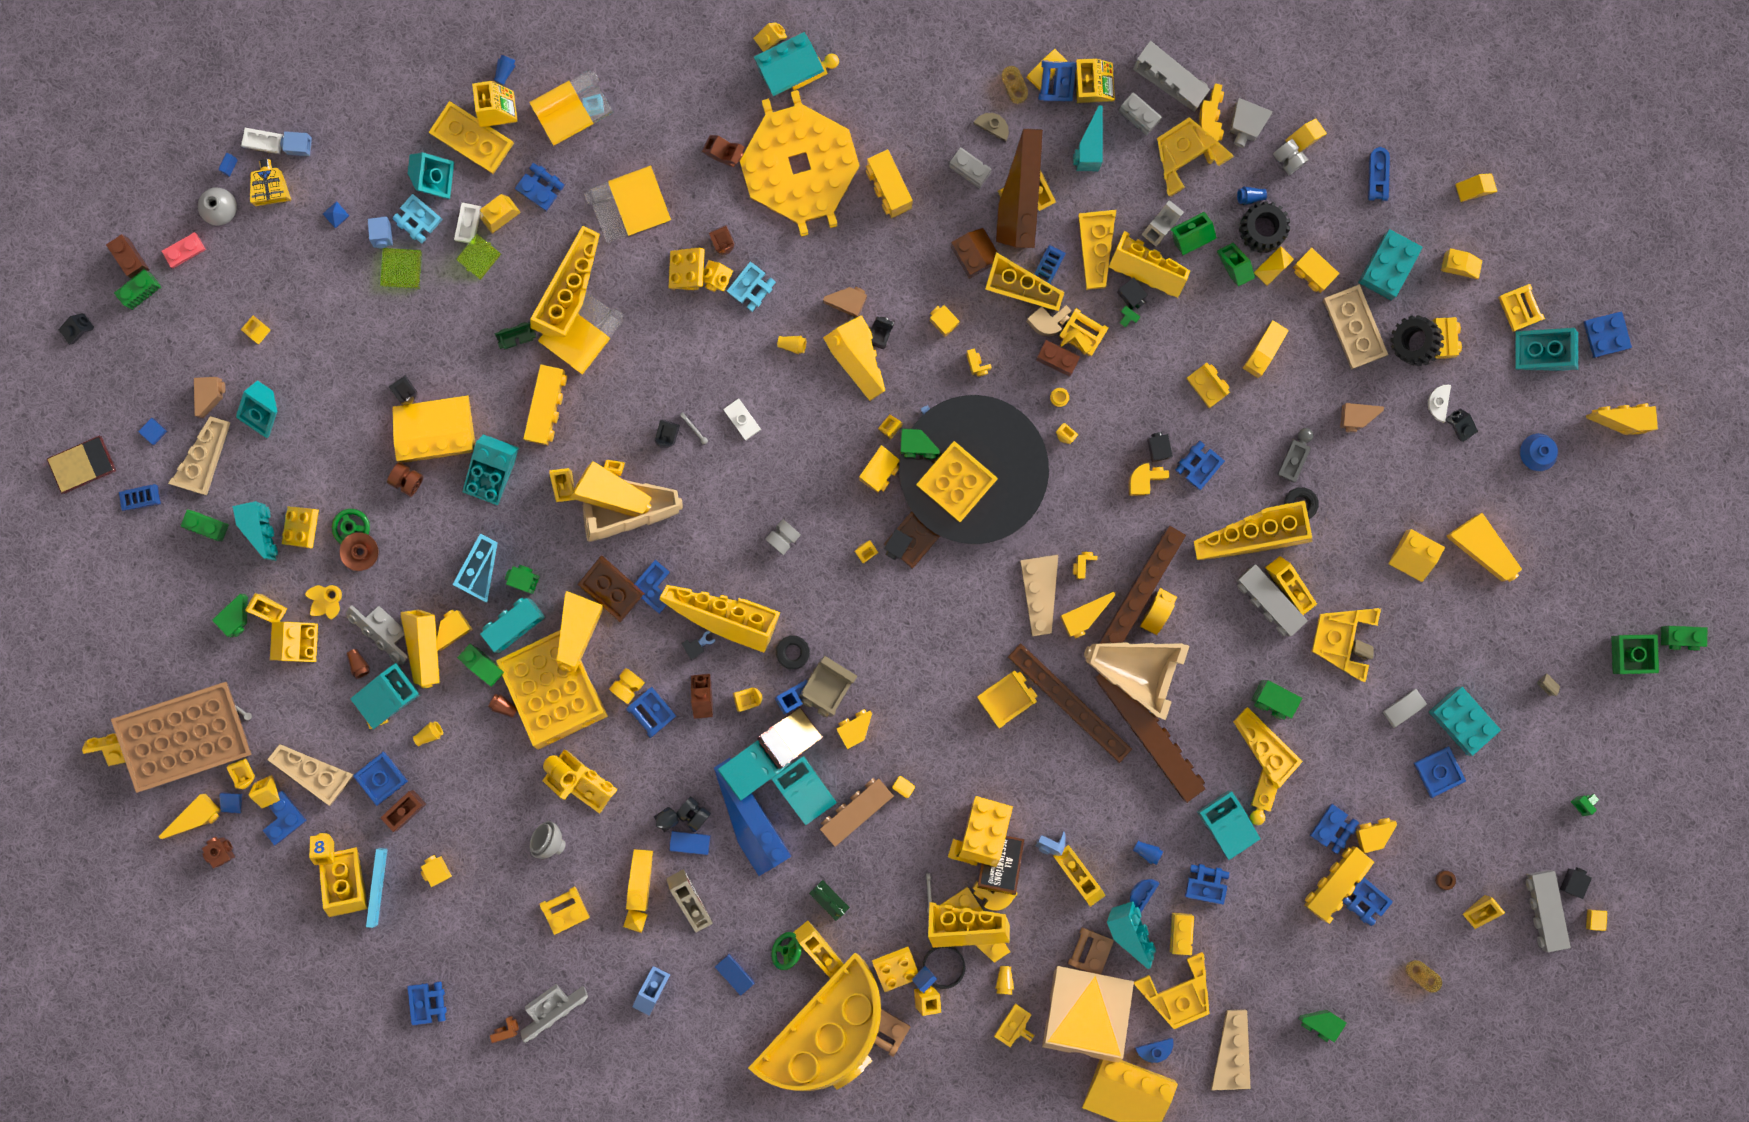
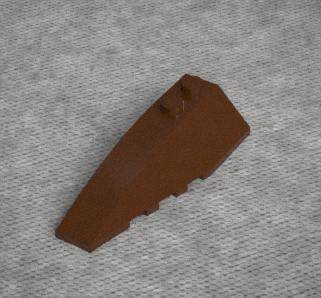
(1021, 193)

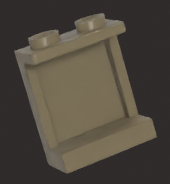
(826, 687)

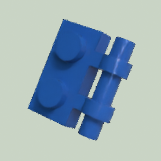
(536, 191)
(1205, 467)
(1330, 824)
(1207, 890)
(1372, 897)
(420, 1003)

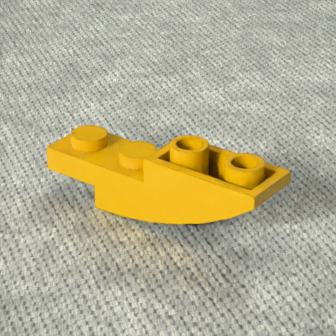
(1210, 114)

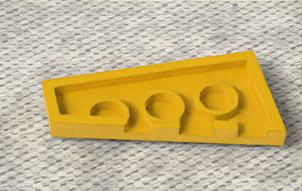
(1096, 241)
(1269, 750)
(965, 899)

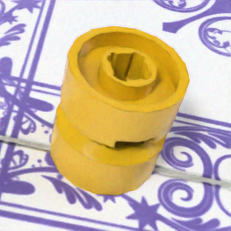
(626, 685)

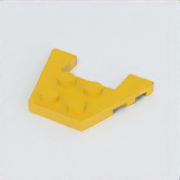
(1183, 145)
(1336, 636)
(1181, 1002)

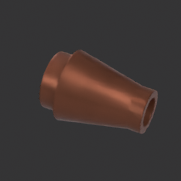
(358, 665)
(501, 705)

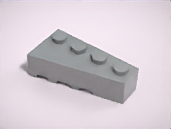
(1171, 76)

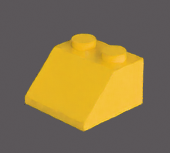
(880, 469)
(1416, 555)

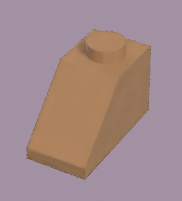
(847, 300)
(207, 394)
(1358, 416)

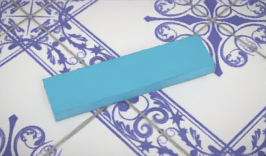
(376, 887)

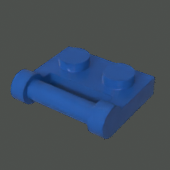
(1063, 81)
(655, 707)

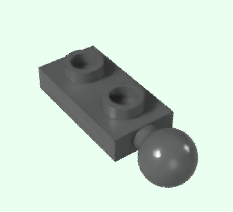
(1296, 456)

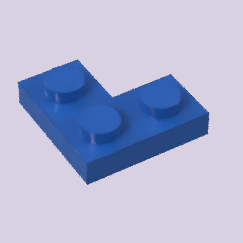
(649, 585)
(288, 819)

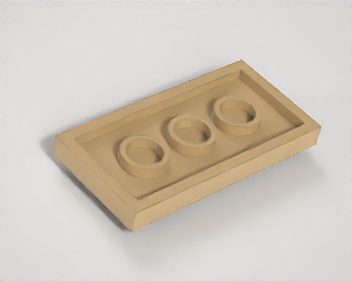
(1355, 327)

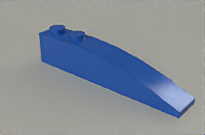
(753, 829)

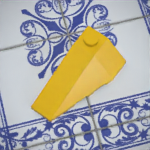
(854, 351)

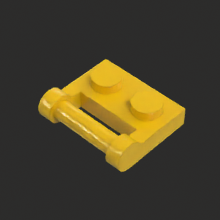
(1516, 310)
(1089, 322)
(568, 916)

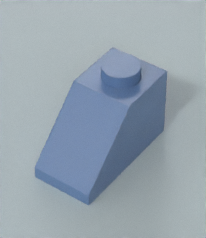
(651, 990)

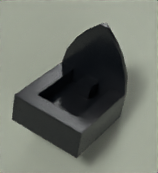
(404, 390)
(666, 434)
(666, 819)

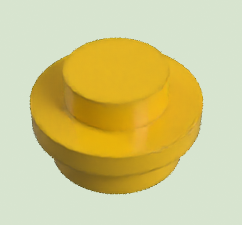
(1059, 397)

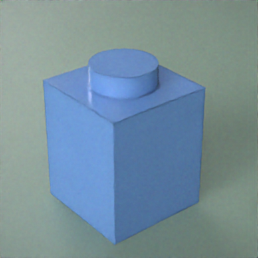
(296, 143)
(380, 232)

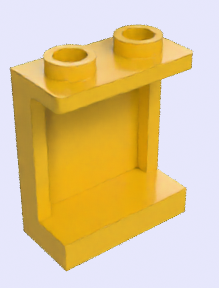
(1007, 698)

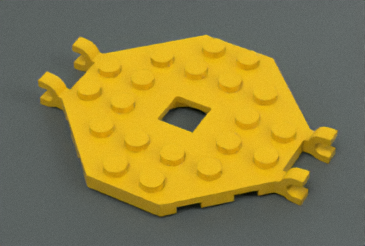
(807, 193)

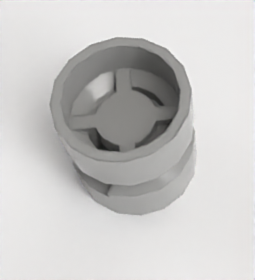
(1290, 157)
(783, 537)

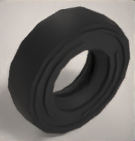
(1306, 493)
(804, 652)

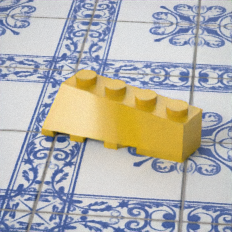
(1148, 266)
(1021, 284)
(1338, 884)
(966, 927)

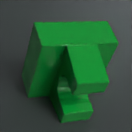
(1129, 315)
(1585, 804)

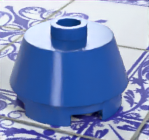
(1539, 452)

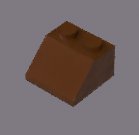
(974, 252)

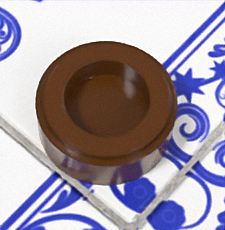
(1445, 880)

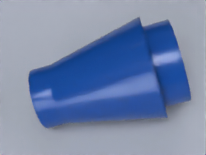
(504, 68)
(1250, 195)
(1149, 852)

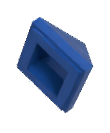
(336, 214)

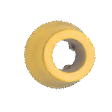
(792, 343)
(429, 733)
(1004, 981)

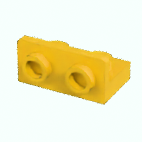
(1208, 384)
(593, 790)

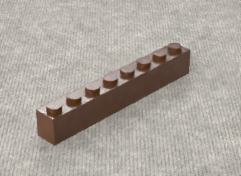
(1143, 586)
(1155, 741)

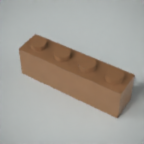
(856, 812)

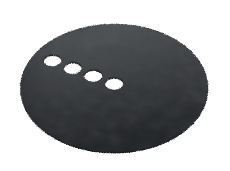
(1004, 444)

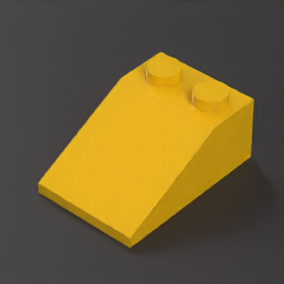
(343, 884)

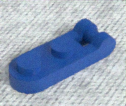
(1379, 174)

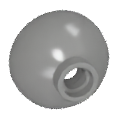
(224, 209)
(546, 841)

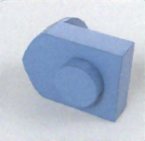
(1049, 846)

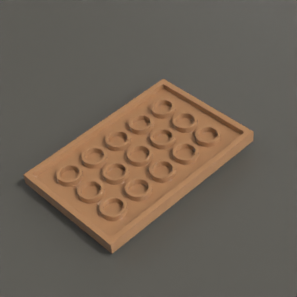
(181, 737)

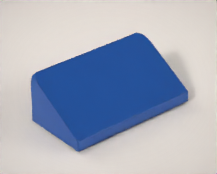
(735, 974)

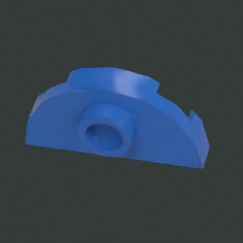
(1142, 892)
(1156, 1051)

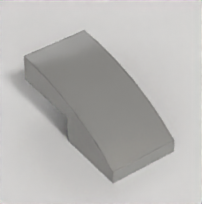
(1404, 708)

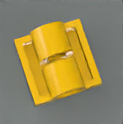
(686, 269)
(300, 527)
(563, 773)
(895, 969)

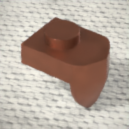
(722, 240)

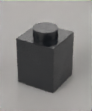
(1133, 294)
(1159, 447)
(897, 545)
(1576, 882)

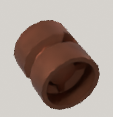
(398, 478)

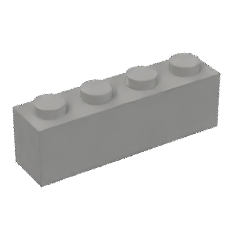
(1271, 601)
(1548, 911)

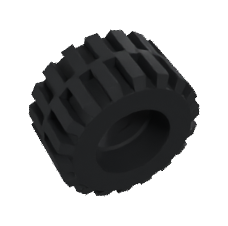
(1272, 213)
(1407, 330)

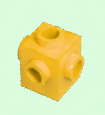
(716, 276)

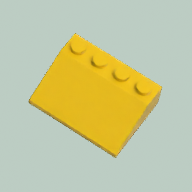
(433, 429)
(1129, 1093)

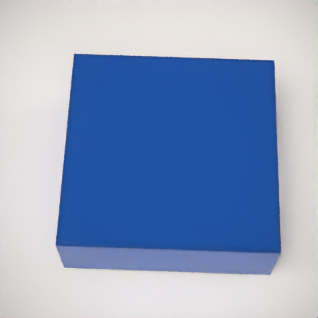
(228, 164)
(152, 431)
(924, 979)

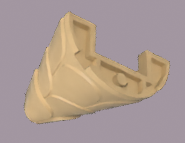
(604, 523)
(1139, 670)

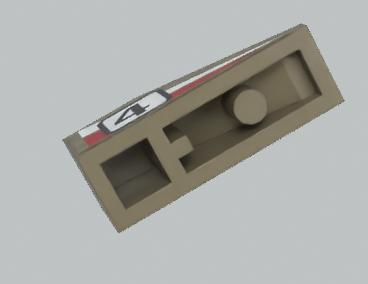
(689, 900)

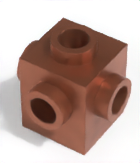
(218, 851)

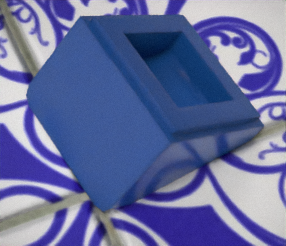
(230, 802)

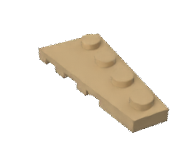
(202, 458)

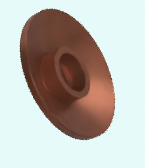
(349, 553)

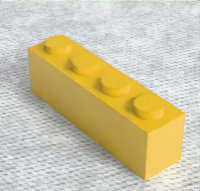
(544, 405)

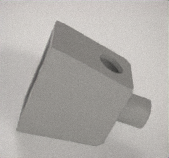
(1248, 121)

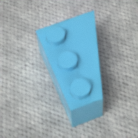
(478, 568)

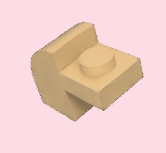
(1045, 324)

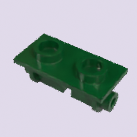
(508, 335)
(829, 900)

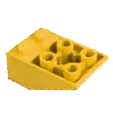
(1626, 420)

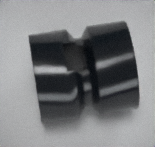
(698, 818)

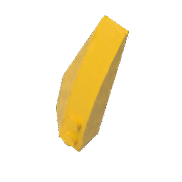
(568, 287)
(1263, 531)
(732, 619)

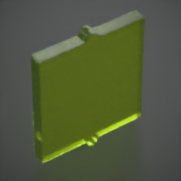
(478, 256)

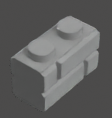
(1139, 113)
(970, 168)

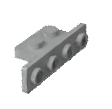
(381, 629)
(549, 1008)

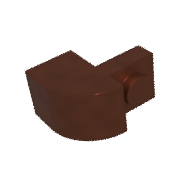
(723, 151)

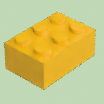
(888, 184)
(985, 831)

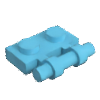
(421, 213)
(745, 284)

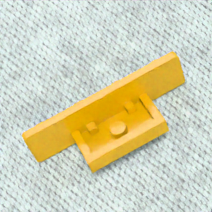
(109, 747)

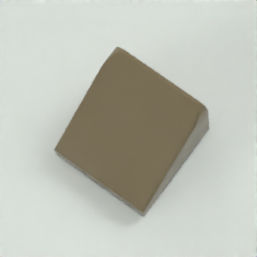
(1362, 650)
(1549, 685)

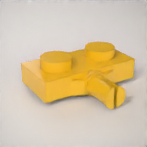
(1014, 1026)

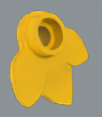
(322, 601)

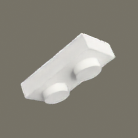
(467, 222)

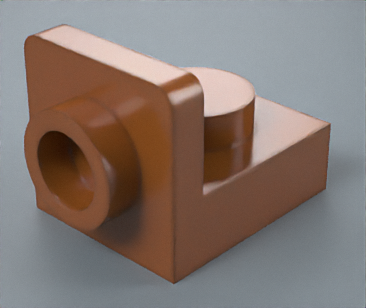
(502, 1033)

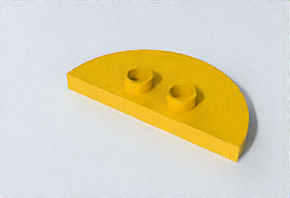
(827, 1035)

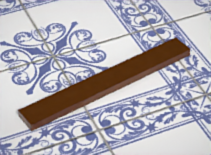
(1069, 703)

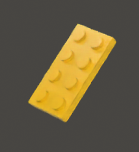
(463, 134)

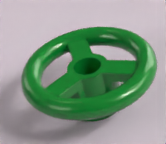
(346, 521)
(790, 952)

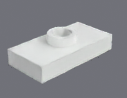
(262, 141)
(742, 419)

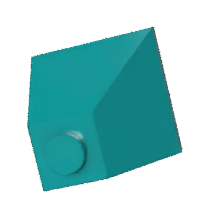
(431, 174)
(258, 408)

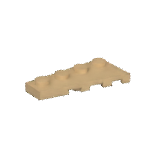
(1040, 585)
(316, 776)
(1232, 1064)

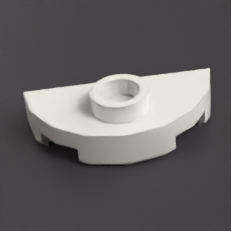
(1438, 402)

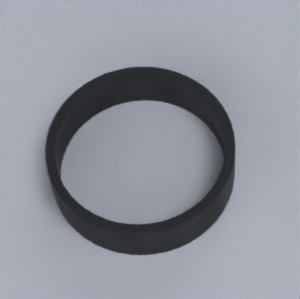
(962, 974)

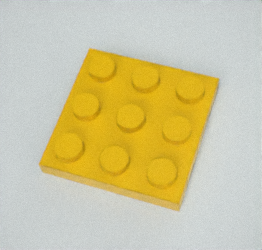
(957, 481)

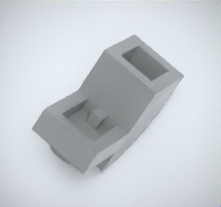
(1162, 223)

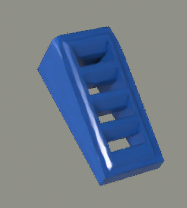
(1050, 249)
(154, 495)

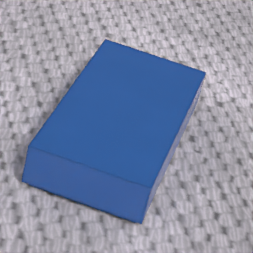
(690, 842)

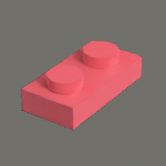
(183, 250)

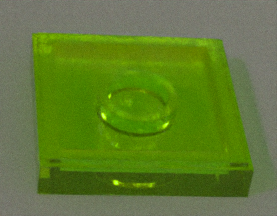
(401, 268)

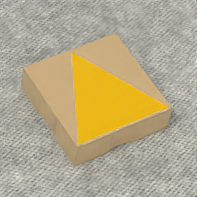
(1088, 1014)

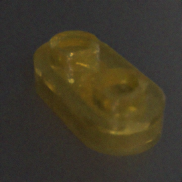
(1014, 85)
(1423, 975)

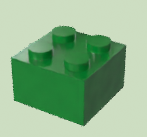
(1635, 654)
(1276, 699)

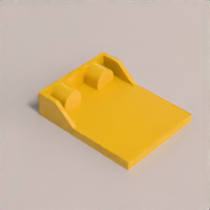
(546, 697)

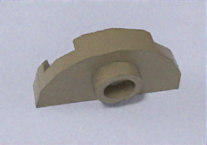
(993, 124)

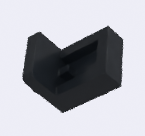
(75, 327)
(880, 331)
(1462, 424)

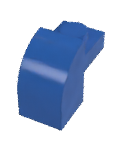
(789, 699)

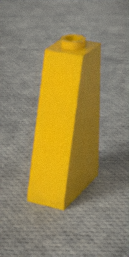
(610, 492)
(1484, 545)
(577, 627)
(421, 646)

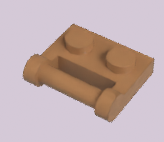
(1096, 954)
(894, 1029)

